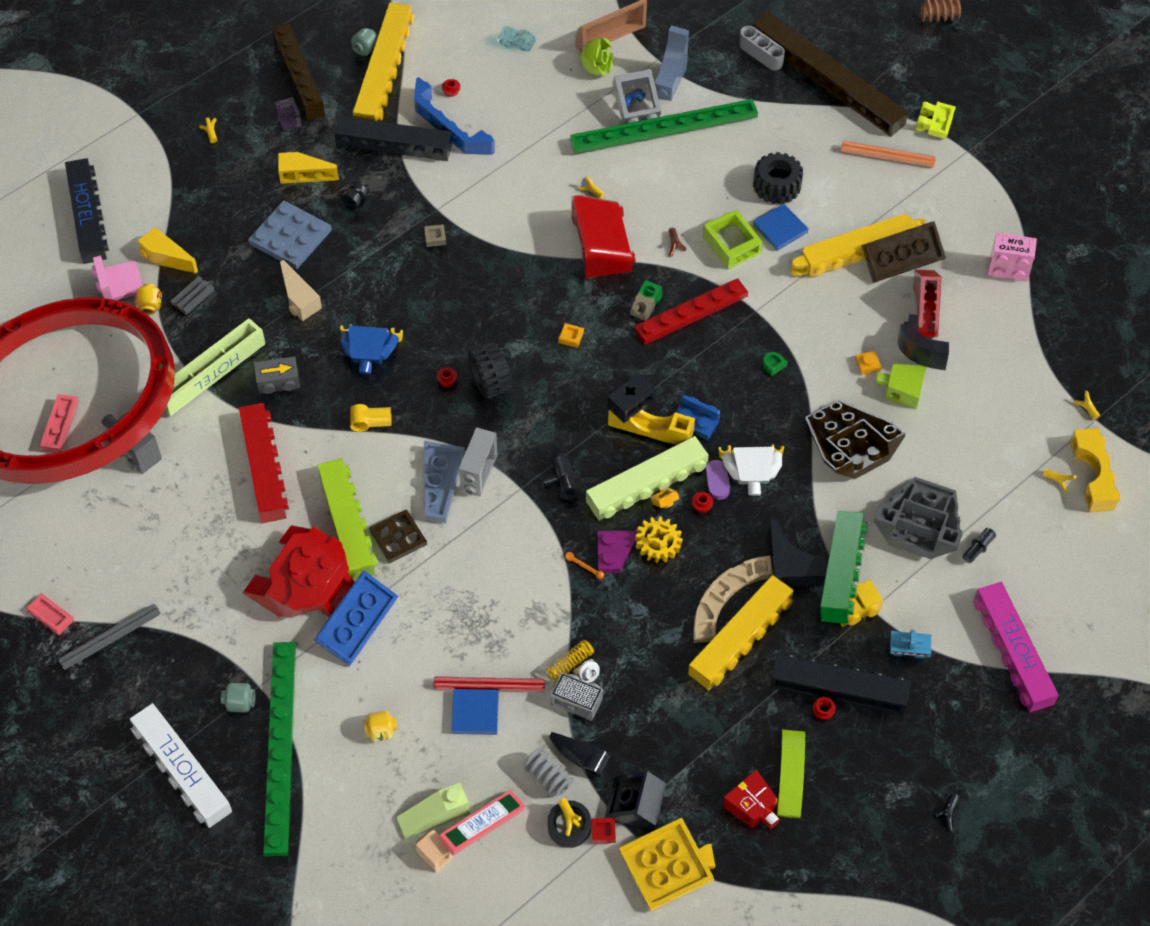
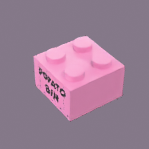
(1012, 256)

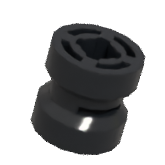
(353, 196)

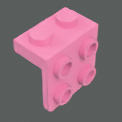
(117, 280)

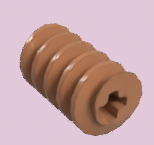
(940, 8)

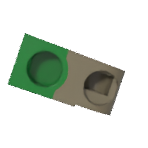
(646, 300)

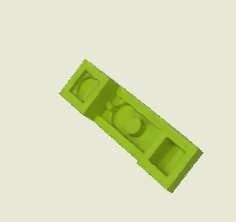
(791, 774)

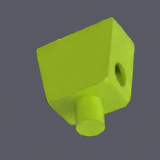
(903, 383)

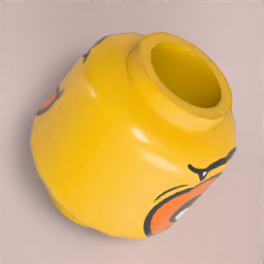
(148, 298)

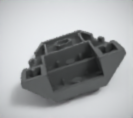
(921, 519)

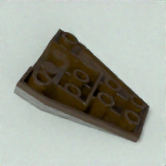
(852, 438)

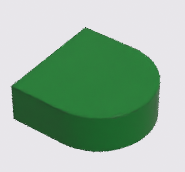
(773, 363)

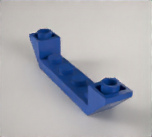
(477, 144)

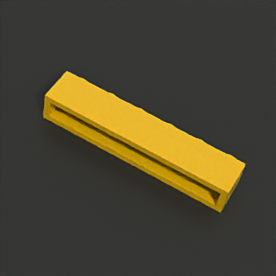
(740, 633)

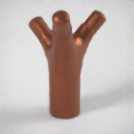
(675, 242)

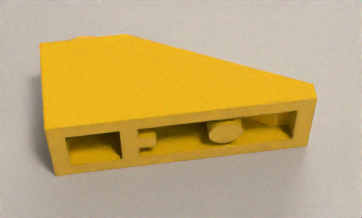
(298, 168)
(165, 252)

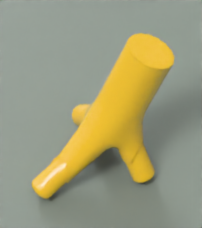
(210, 129)
(591, 187)
(1088, 405)
(1058, 477)
(569, 815)

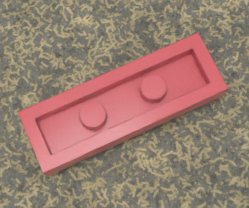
(59, 423)

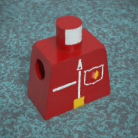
(752, 802)

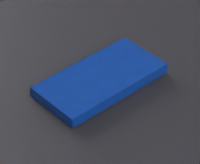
(356, 618)

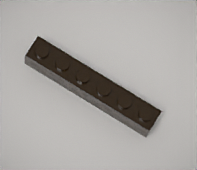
(298, 72)

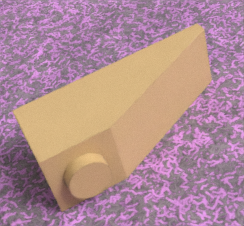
(301, 296)

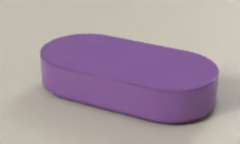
(717, 480)

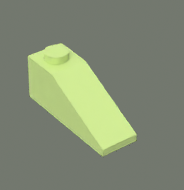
(434, 811)

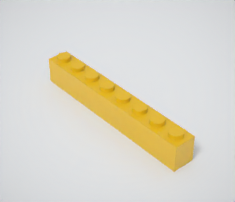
(384, 62)

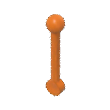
(570, 557)

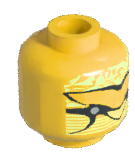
(380, 726)

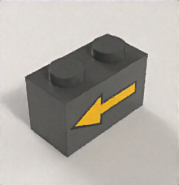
(277, 375)

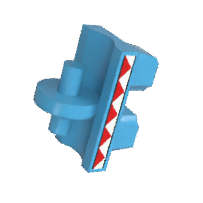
(910, 644)

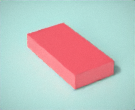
(50, 614)

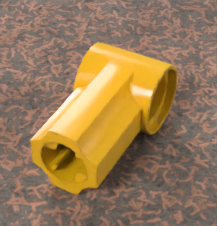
(363, 417)

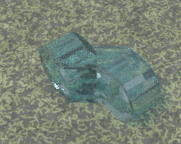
(521, 39)

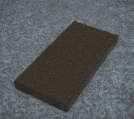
(903, 251)

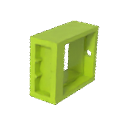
(740, 253)

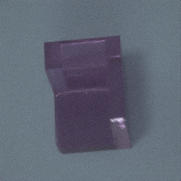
(288, 114)

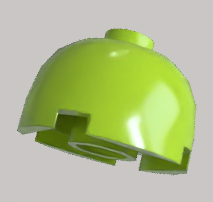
(597, 57)

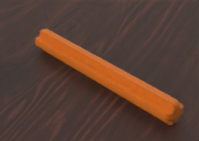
(888, 154)

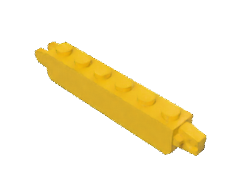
(847, 248)

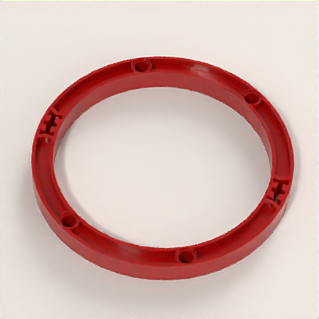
(127, 431)

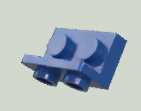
(705, 416)

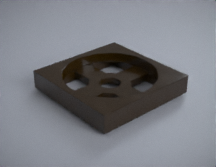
(406, 549)

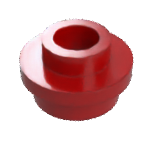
(451, 87)
(446, 381)
(699, 506)
(824, 702)

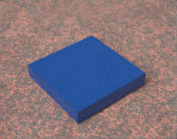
(780, 227)
(475, 711)

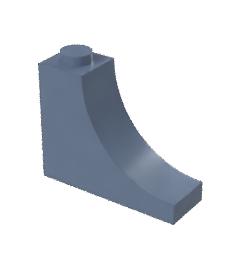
(673, 63)

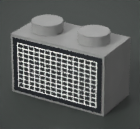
(577, 696)

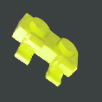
(941, 120)

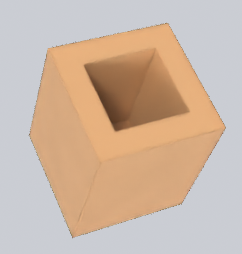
(432, 850)

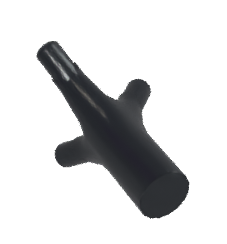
(948, 809)

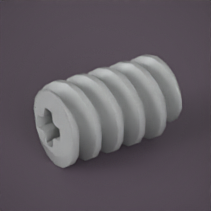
(546, 773)

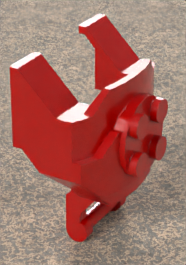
(304, 576)

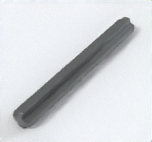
(109, 636)

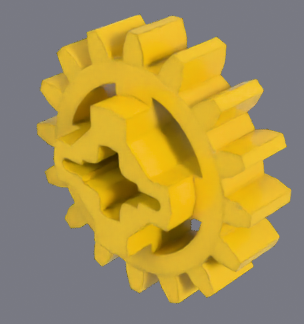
(656, 542)

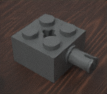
(143, 454)

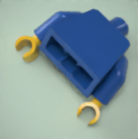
(368, 345)

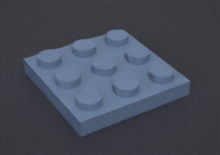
(290, 234)

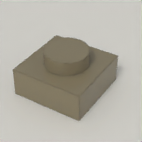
(435, 235)

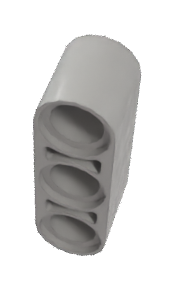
(761, 48)

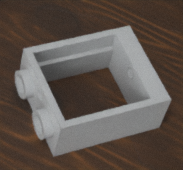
(634, 79)
(478, 462)

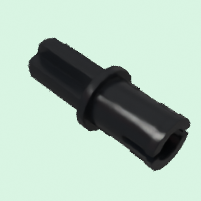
(979, 545)

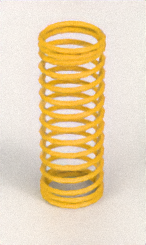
(583, 648)

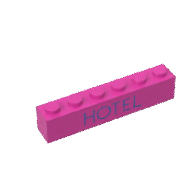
(1015, 647)

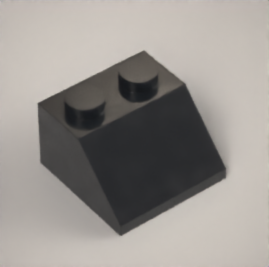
(636, 799)

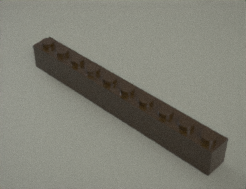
(834, 77)

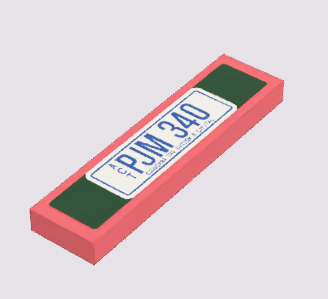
(481, 822)

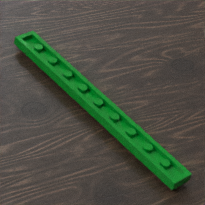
(663, 126)
(280, 750)

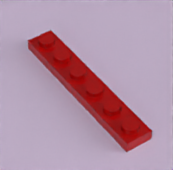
(691, 311)

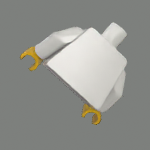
(752, 465)

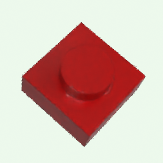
(603, 830)

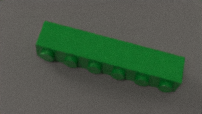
(842, 567)

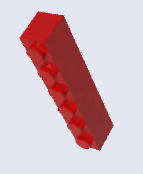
(262, 463)

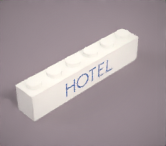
(180, 765)

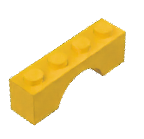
(669, 429)
(1090, 447)

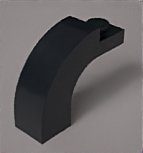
(920, 348)

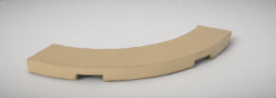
(722, 590)

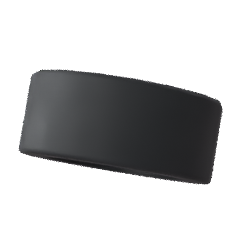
(569, 841)

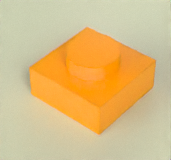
(868, 363)
(665, 498)

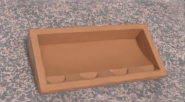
(614, 24)

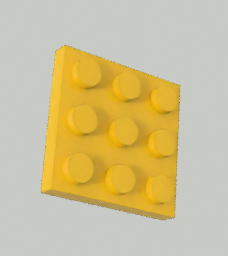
(666, 864)

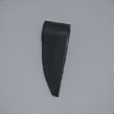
(583, 755)

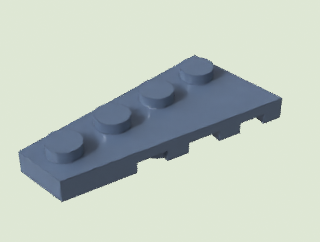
(440, 478)

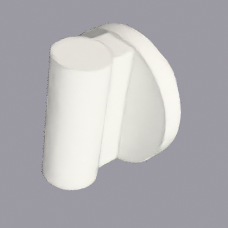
(587, 671)

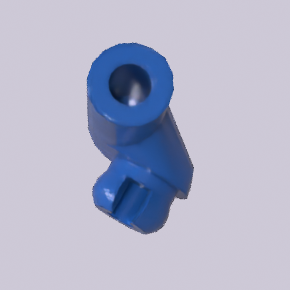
(635, 94)

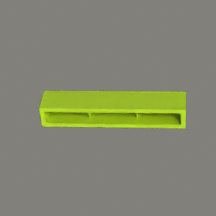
(346, 517)

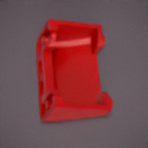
(601, 236)

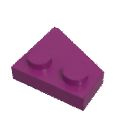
(614, 549)

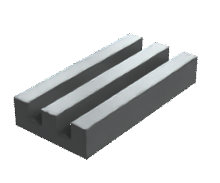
(189, 294)

